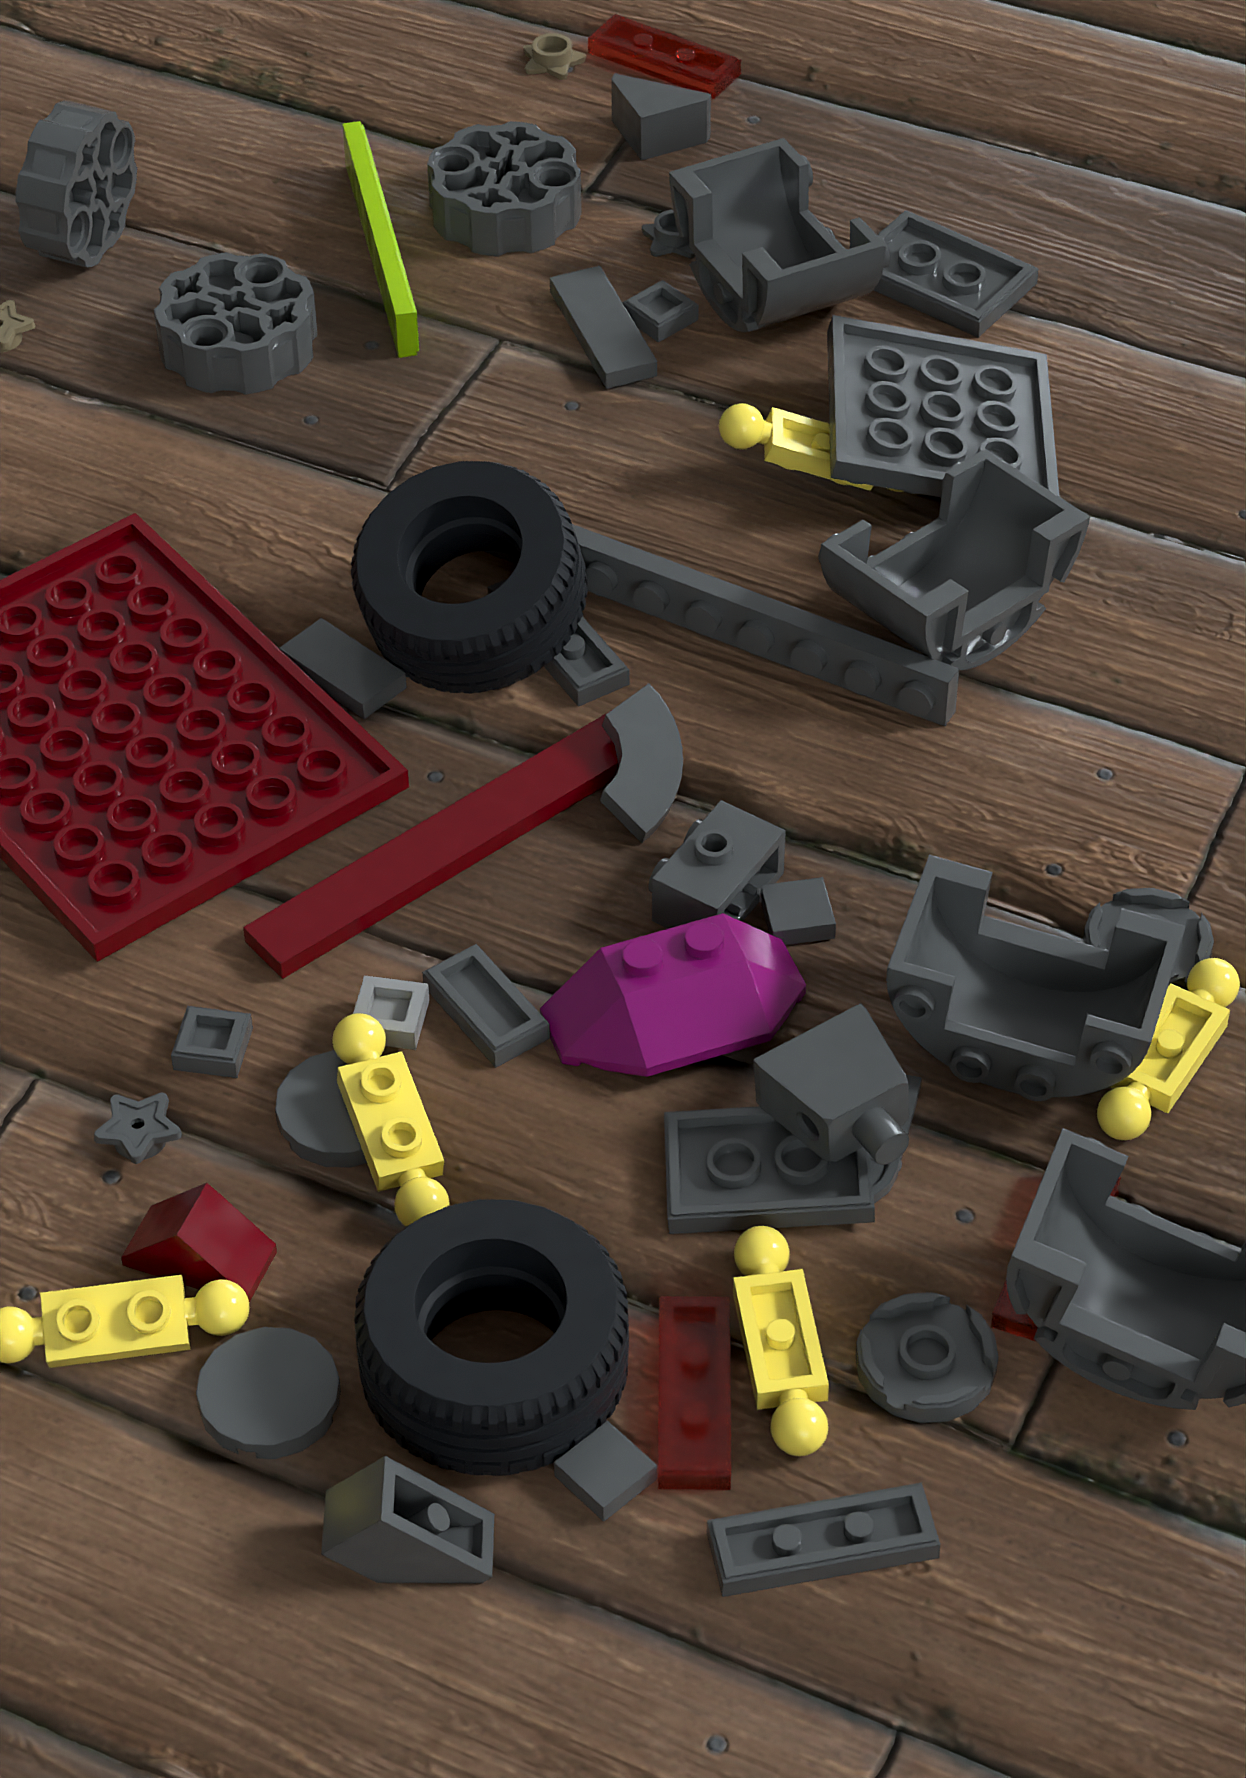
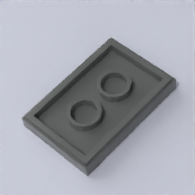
(951, 274)
(749, 1171)

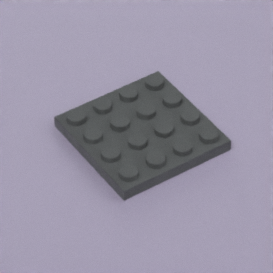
(924, 400)

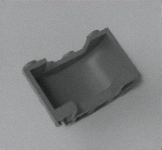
(761, 246)
(973, 574)
(1022, 1002)
(1126, 1290)

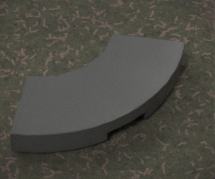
(648, 762)

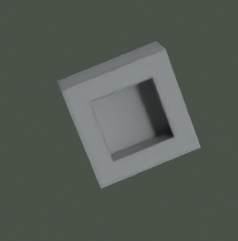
(397, 1006)

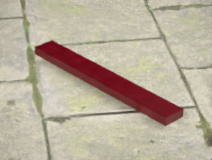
(433, 851)

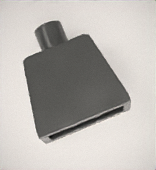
(837, 1089)

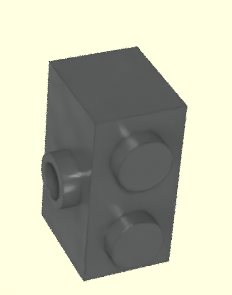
(717, 868)

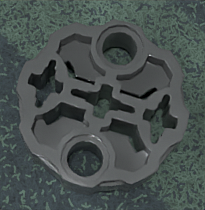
(76, 183)
(504, 188)
(236, 323)

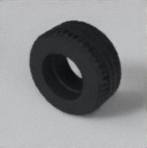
(456, 513)
(500, 1413)

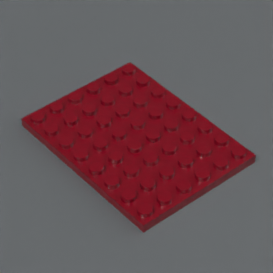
(158, 740)

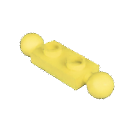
(787, 439)
(1181, 1042)
(389, 1118)
(120, 1320)
(780, 1341)

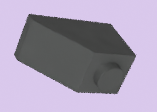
(406, 1528)

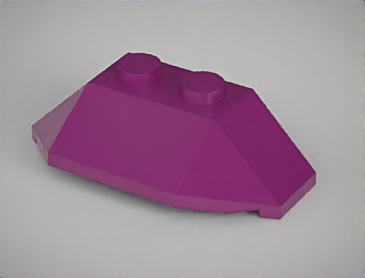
(675, 998)

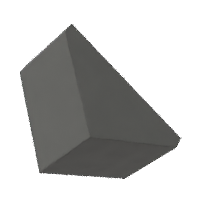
(659, 116)

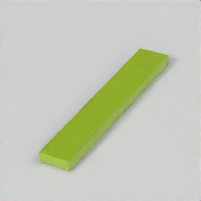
(381, 240)

